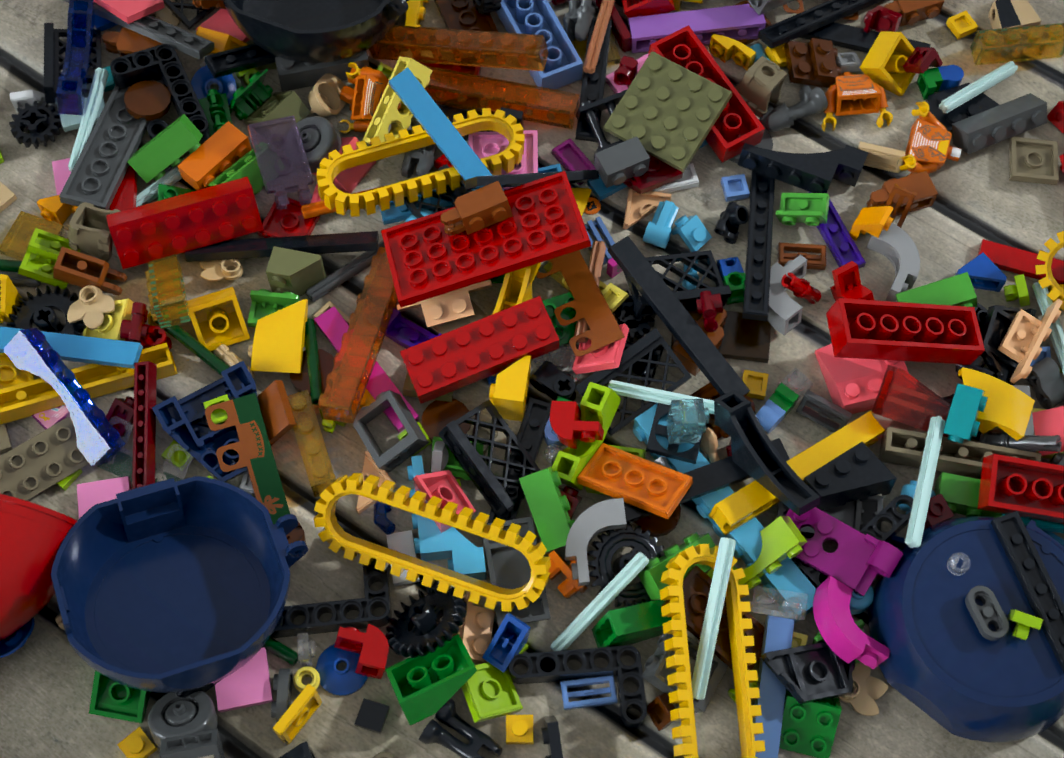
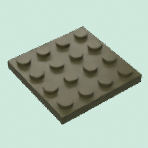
(668, 111)

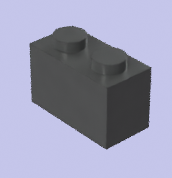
(622, 162)

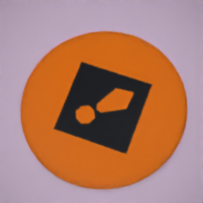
(593, 206)

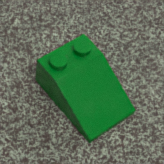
(430, 680)
(117, 700)

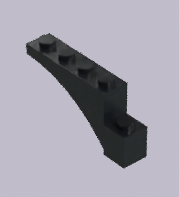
(806, 171)
(757, 454)

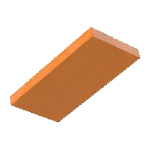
(635, 480)

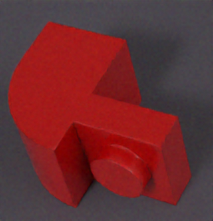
(848, 283)
(568, 427)
(370, 645)

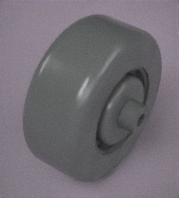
(318, 139)
(181, 716)

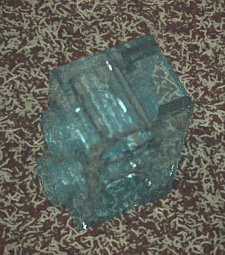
(686, 421)

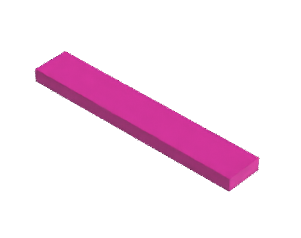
(333, 328)

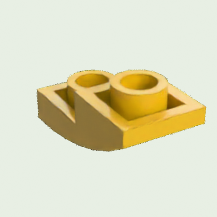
(726, 48)

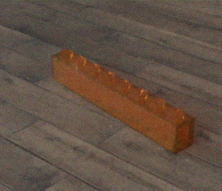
(463, 47)
(480, 92)
(360, 343)

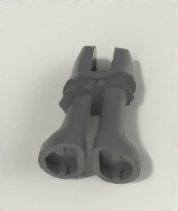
(578, 20)
(811, 102)
(422, 157)

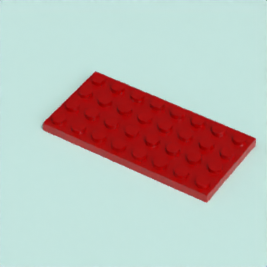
(433, 263)

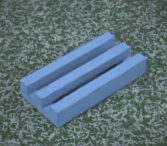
(606, 235)
(592, 692)

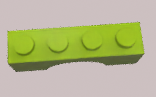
(596, 405)
(779, 541)

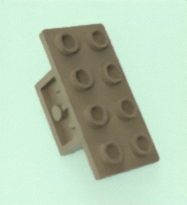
(41, 462)

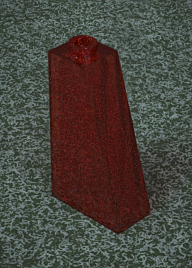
(908, 400)

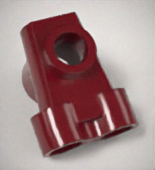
(626, 71)
(709, 306)
(135, 329)

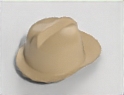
(325, 96)

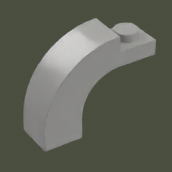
(902, 253)
(784, 311)
(594, 520)

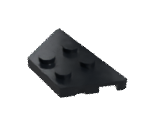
(972, 107)
(993, 331)
(811, 672)

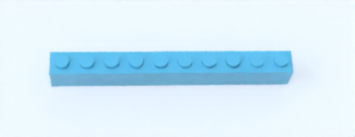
(748, 535)

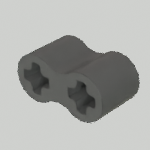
(1047, 383)

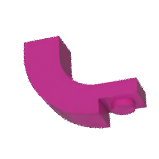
(838, 628)

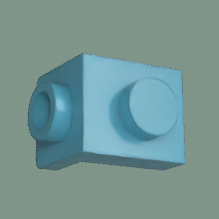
(692, 232)

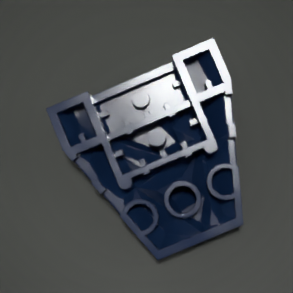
(188, 425)

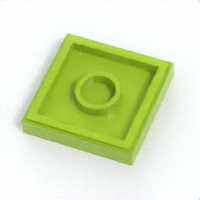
(491, 693)

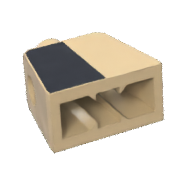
(1012, 14)

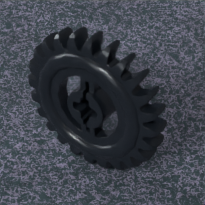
(45, 304)
(603, 555)
(428, 629)

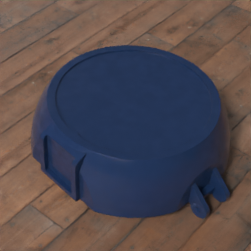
(174, 583)
(936, 651)

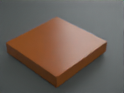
(276, 411)

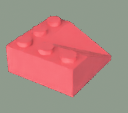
(853, 381)

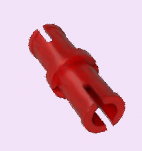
(801, 288)

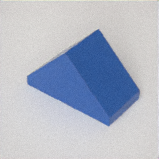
(984, 274)
(507, 642)

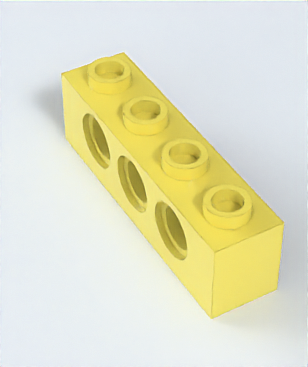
(387, 109)

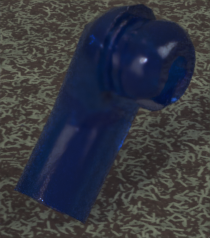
(381, 519)

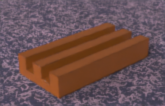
(903, 193)
(815, 262)

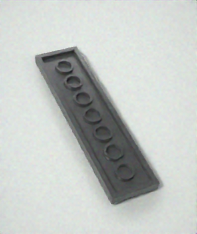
(105, 154)

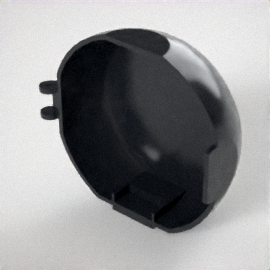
(315, 28)

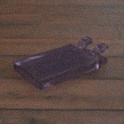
(281, 159)

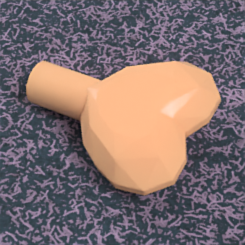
(710, 444)

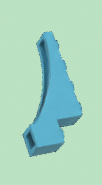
(449, 544)

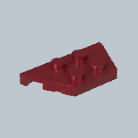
(657, 176)

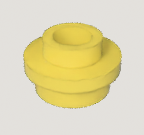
(306, 672)

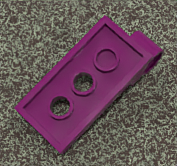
(857, 556)

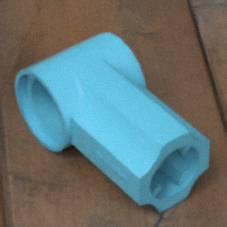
(659, 230)

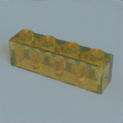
(1018, 44)
(167, 292)
(311, 443)

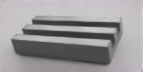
(825, 409)

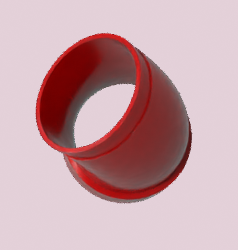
(27, 552)

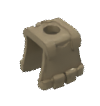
(761, 85)
(90, 231)

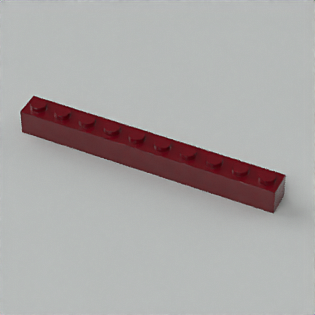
(144, 424)

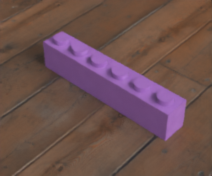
(730, 21)

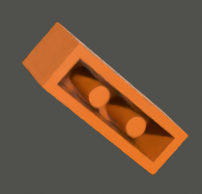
(214, 156)

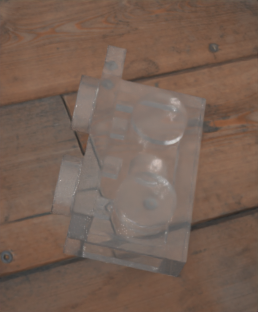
(779, 603)

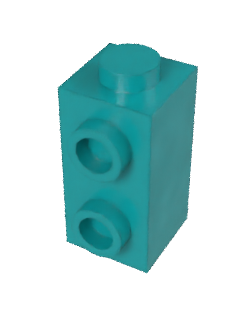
(963, 413)

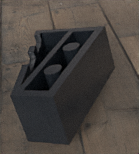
(850, 477)

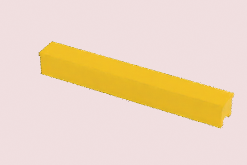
(98, 380)
(756, 499)

